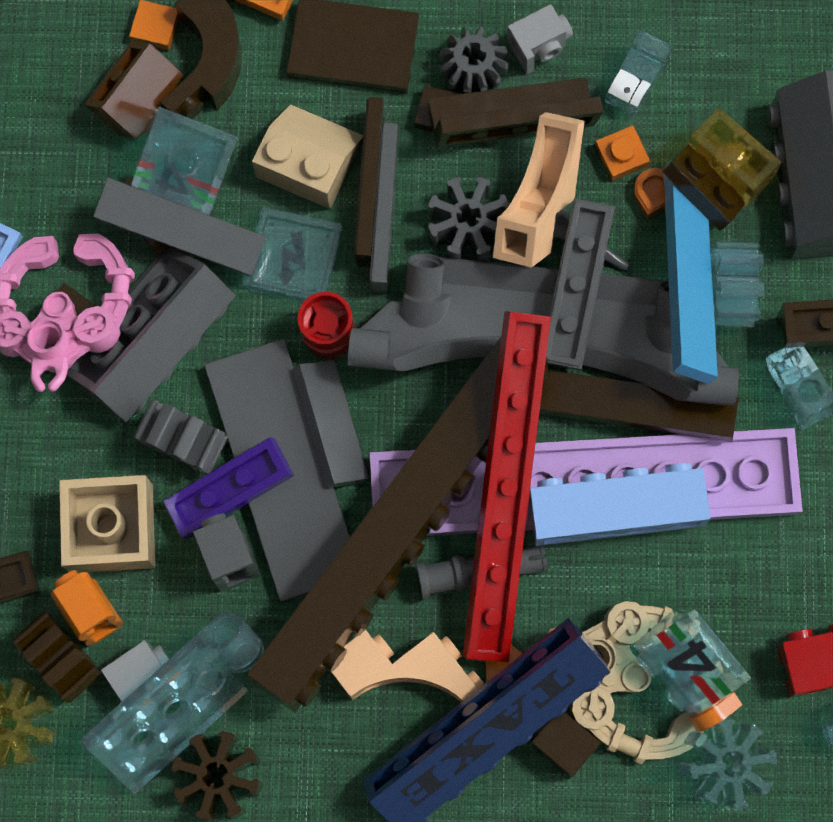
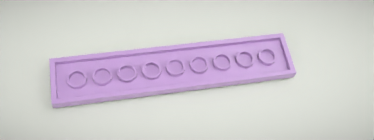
(742, 477)

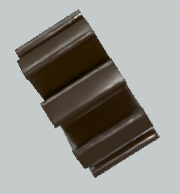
(57, 657)
(203, 773)

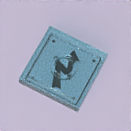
(295, 255)

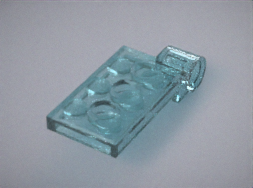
(195, 675)

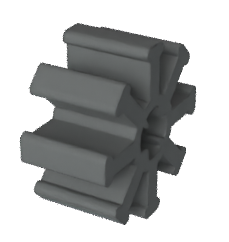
(451, 219)
(180, 436)

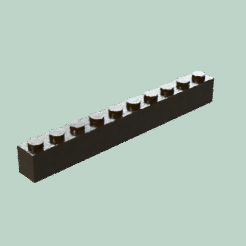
(382, 545)

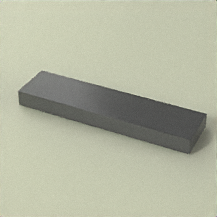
(384, 208)
(179, 227)
(578, 283)

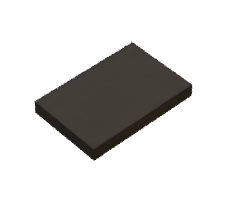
(353, 45)

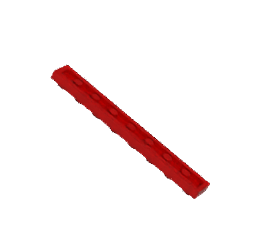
(506, 486)

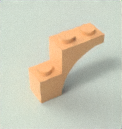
(548, 186)
(428, 663)

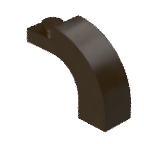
(220, 59)

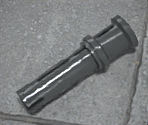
(457, 572)

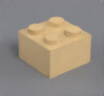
(107, 524)

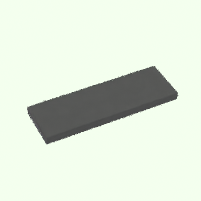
(300, 517)

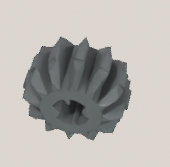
(473, 46)

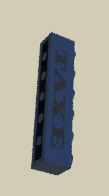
(486, 726)

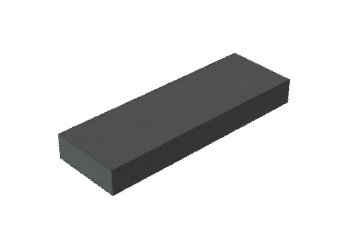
(330, 423)

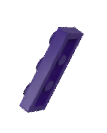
(229, 487)

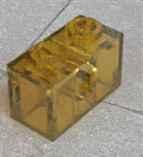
(735, 155)

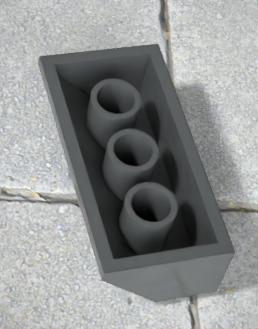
(805, 147)
(166, 320)

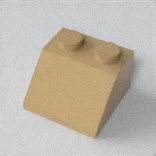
(306, 155)

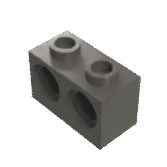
(226, 551)

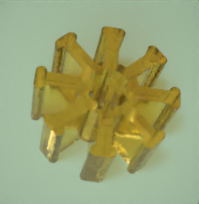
(23, 716)

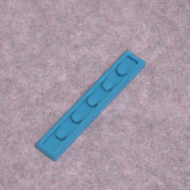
(690, 287)

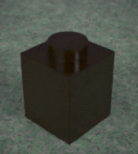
(565, 744)

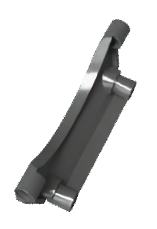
(458, 313)

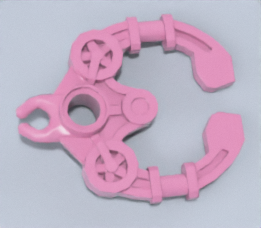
(57, 322)

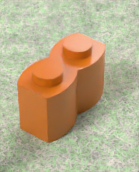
(85, 607)

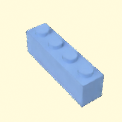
(619, 505)

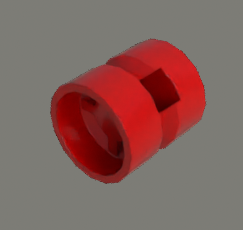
(325, 324)

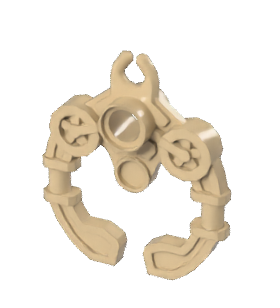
(595, 709)

